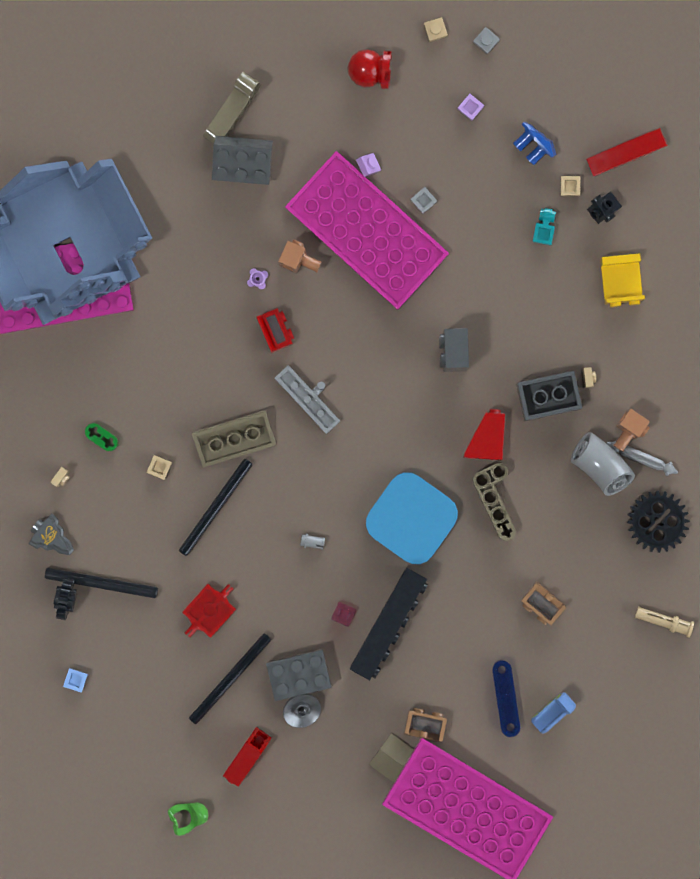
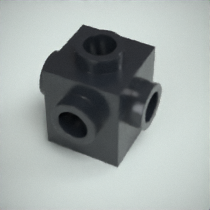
(604, 207)

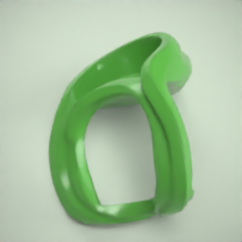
(198, 814)

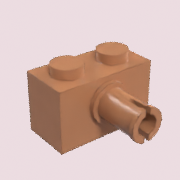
(295, 256)
(633, 427)

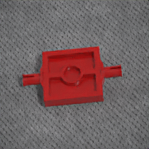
(209, 610)

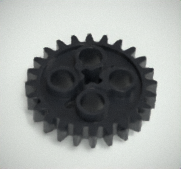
(645, 509)

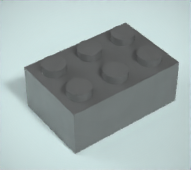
(242, 160)
(455, 350)
(549, 396)
(298, 675)

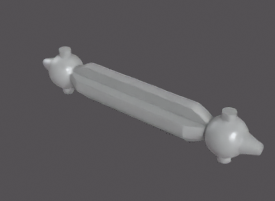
(645, 459)

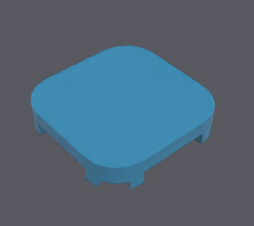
(411, 518)

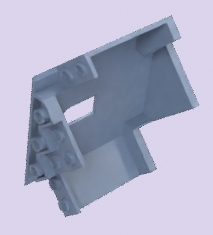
(62, 202)

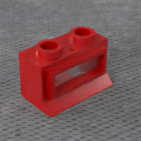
(274, 330)

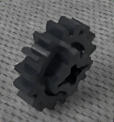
(65, 598)

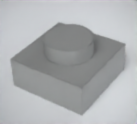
(486, 40)
(423, 200)

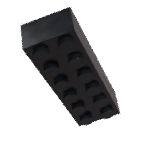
(388, 623)

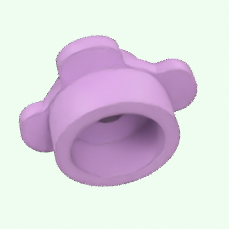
(253, 275)

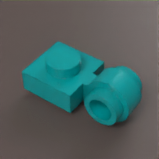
(544, 232)

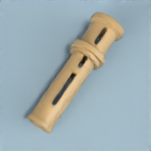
(674, 624)

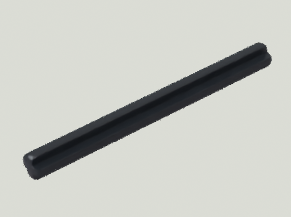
(215, 507)
(102, 583)
(230, 678)

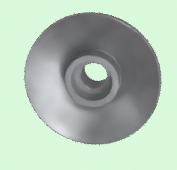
(304, 716)

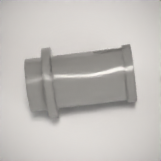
(312, 541)

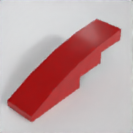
(626, 152)

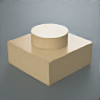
(435, 29)
(570, 185)
(589, 377)
(159, 467)
(61, 477)

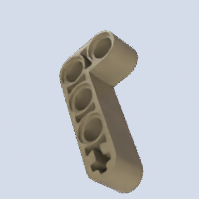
(233, 108)
(497, 504)

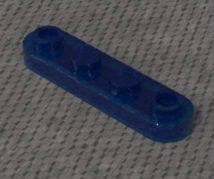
(506, 698)

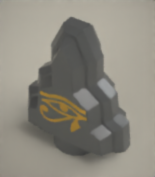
(50, 536)

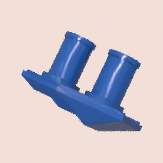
(545, 145)

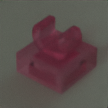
(343, 614)

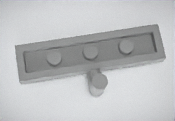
(308, 398)

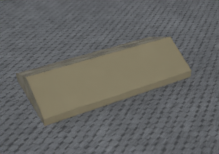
(234, 438)
(391, 757)

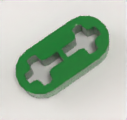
(104, 433)

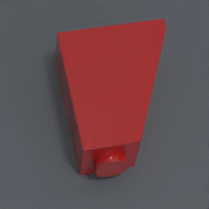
(488, 438)
(247, 757)

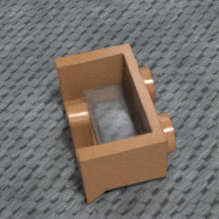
(543, 604)
(425, 726)

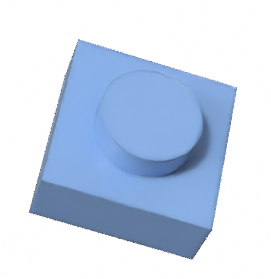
(75, 680)

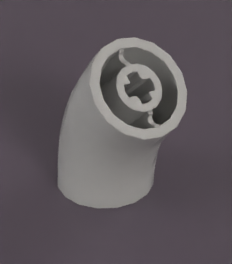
(602, 464)

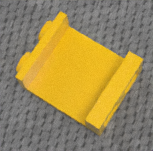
(621, 280)

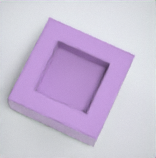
(470, 107)
(368, 164)

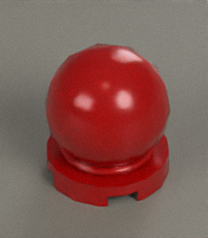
(369, 68)

